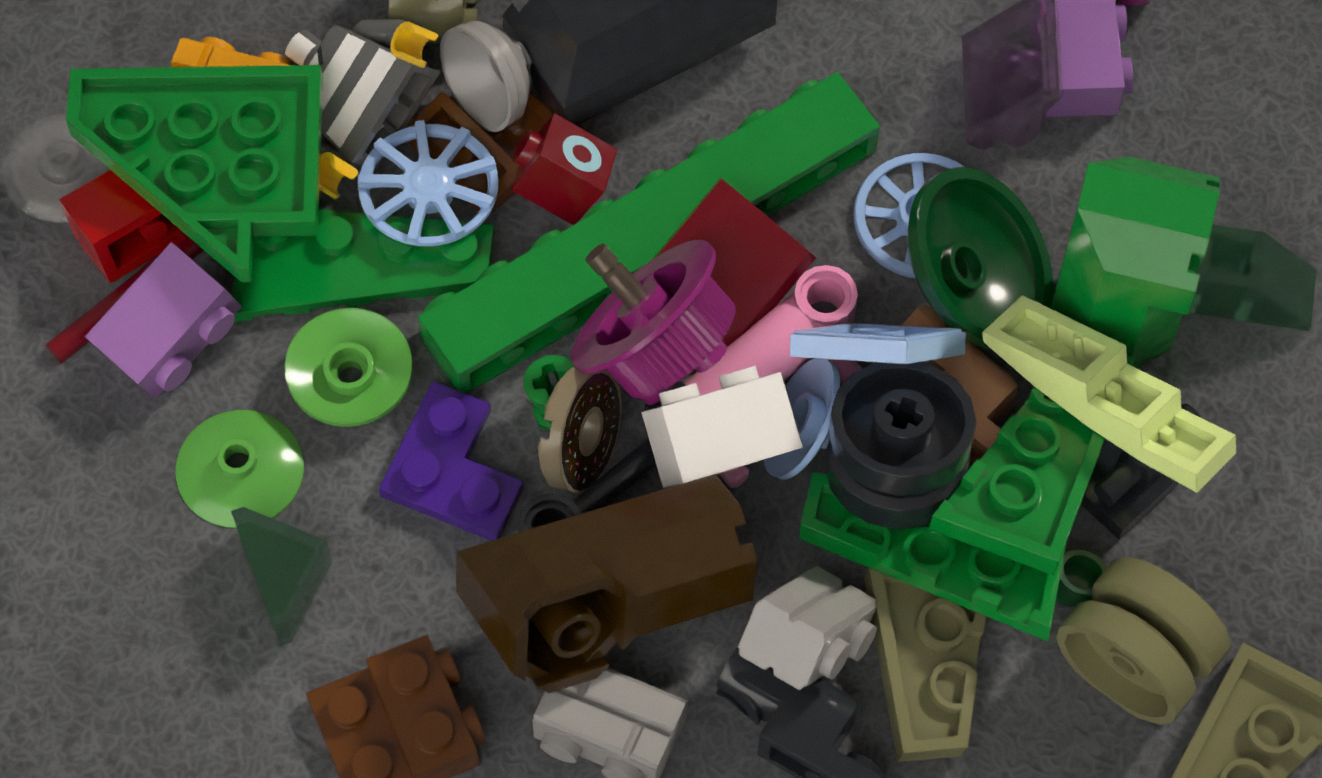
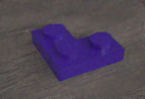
(434, 468)

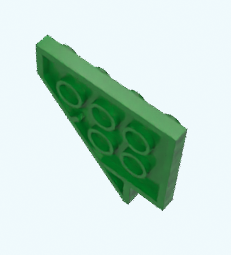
(210, 147)

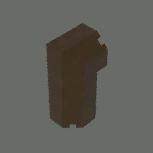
(605, 576)

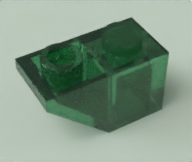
(1254, 280)

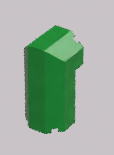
(1136, 251)

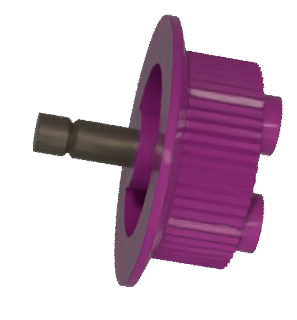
(655, 320)

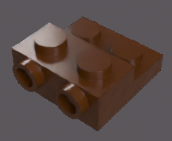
(398, 717)

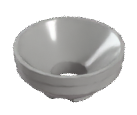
(486, 73)

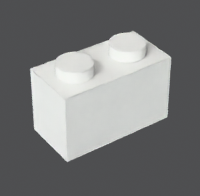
(721, 428)

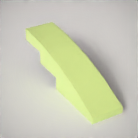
(1097, 386)

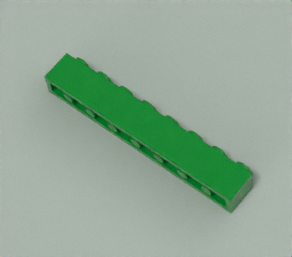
(554, 291)

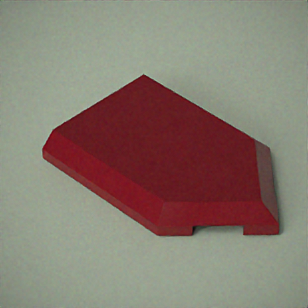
(753, 254)

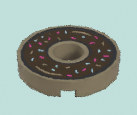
(583, 429)

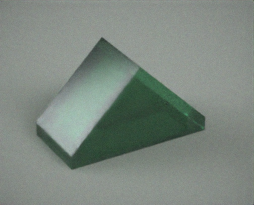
(285, 567)

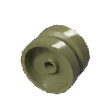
(1143, 639)

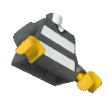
(369, 88)

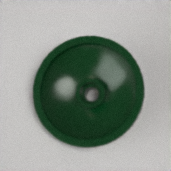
(975, 250)

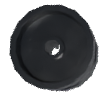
(899, 442)

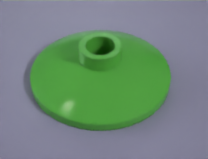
(342, 341)
(262, 485)

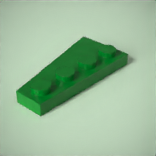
(356, 265)
(1025, 486)
(934, 563)

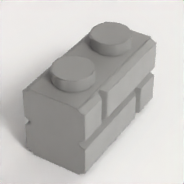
(809, 628)
(611, 723)

